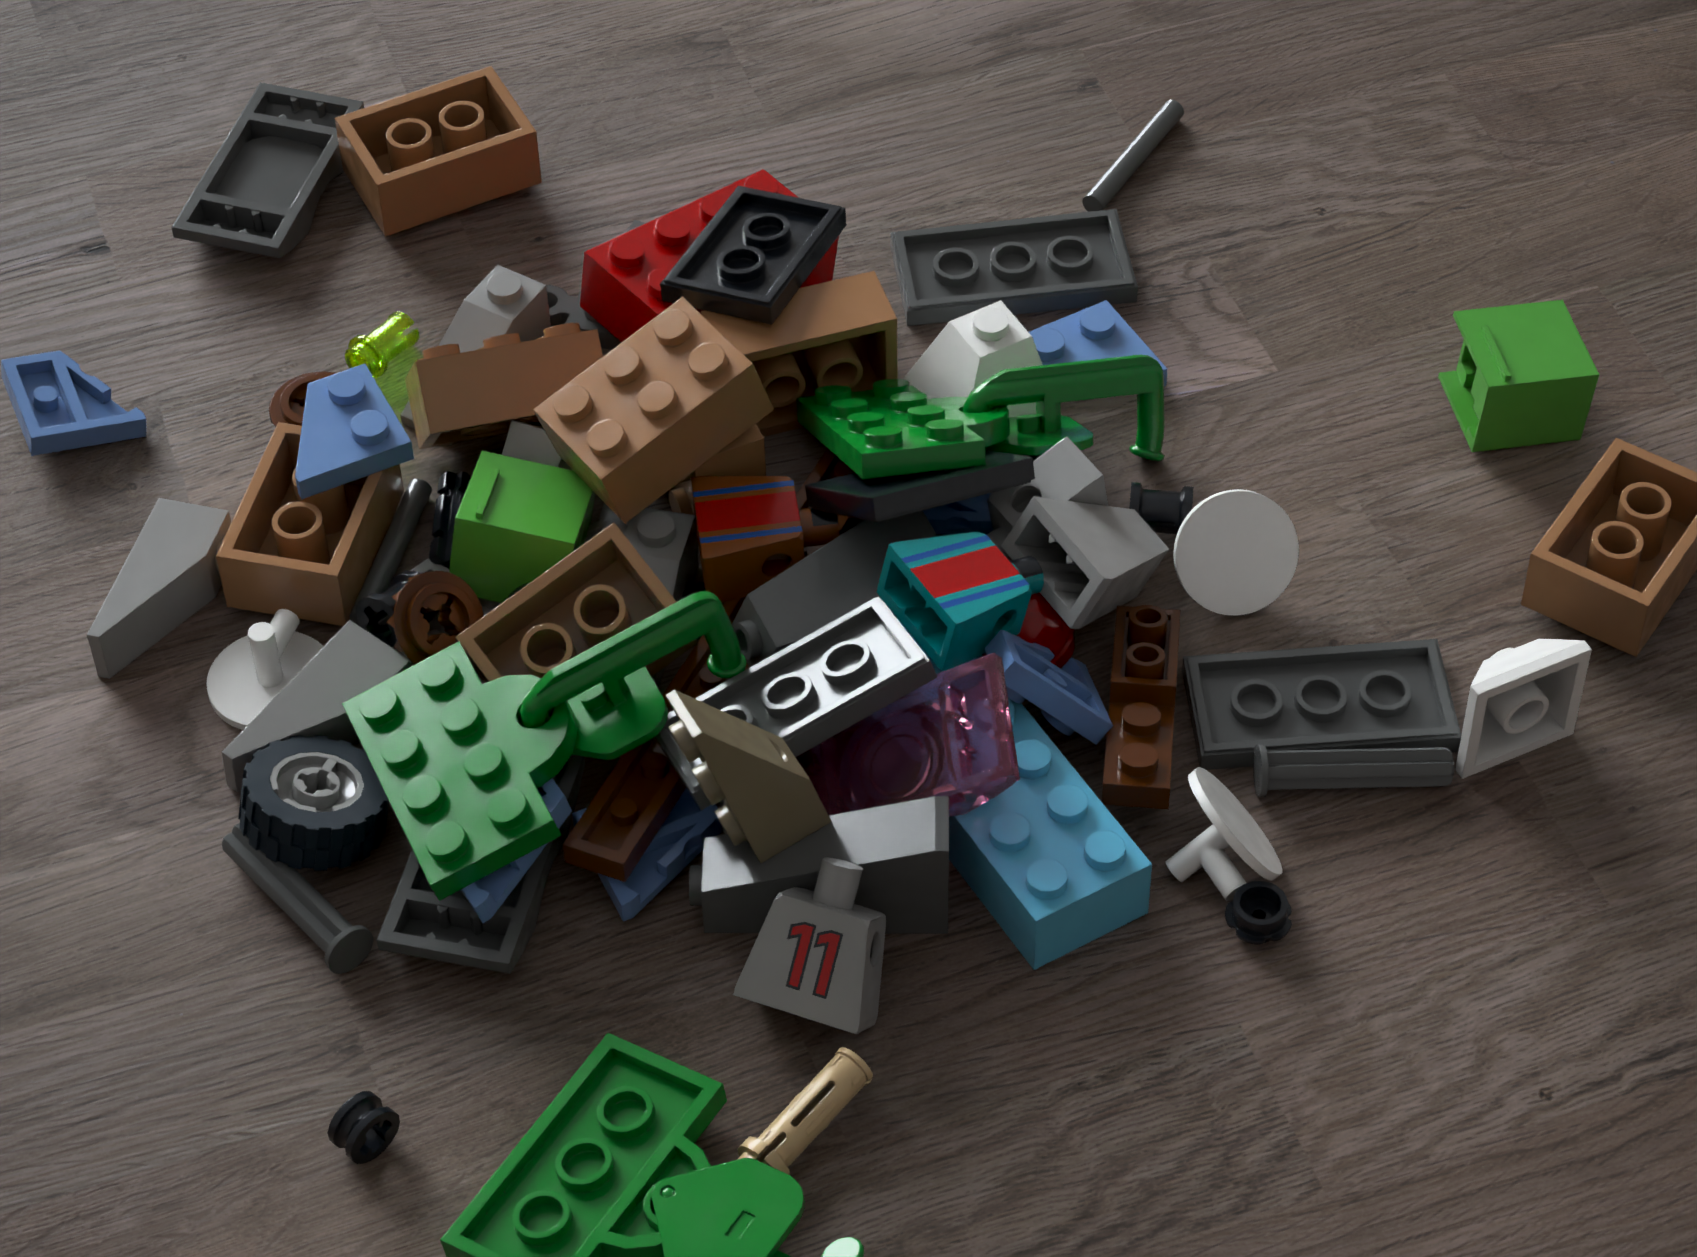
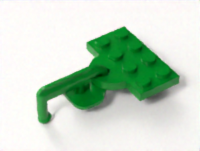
(906, 432)
(471, 755)
(621, 1175)

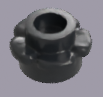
(1262, 900)

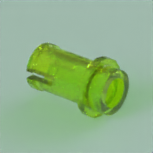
(382, 344)

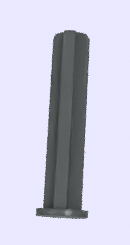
(1351, 768)
(343, 944)

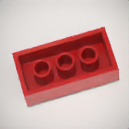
(626, 272)

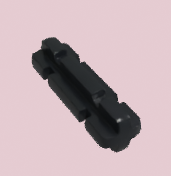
(451, 490)

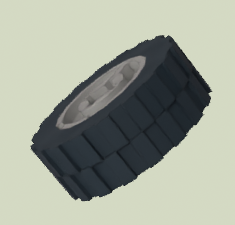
(312, 803)

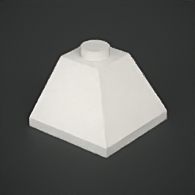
(973, 351)
(1522, 702)

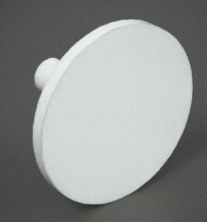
(1236, 552)
(258, 668)
(1230, 826)

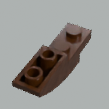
(1142, 707)

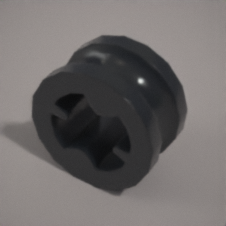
(363, 1127)

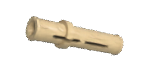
(809, 1112)

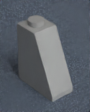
(1087, 555)

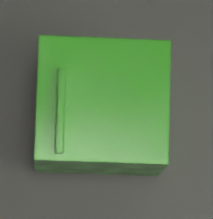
(1520, 376)
(517, 523)

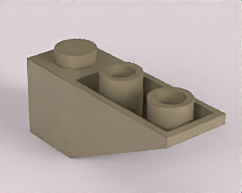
(754, 774)

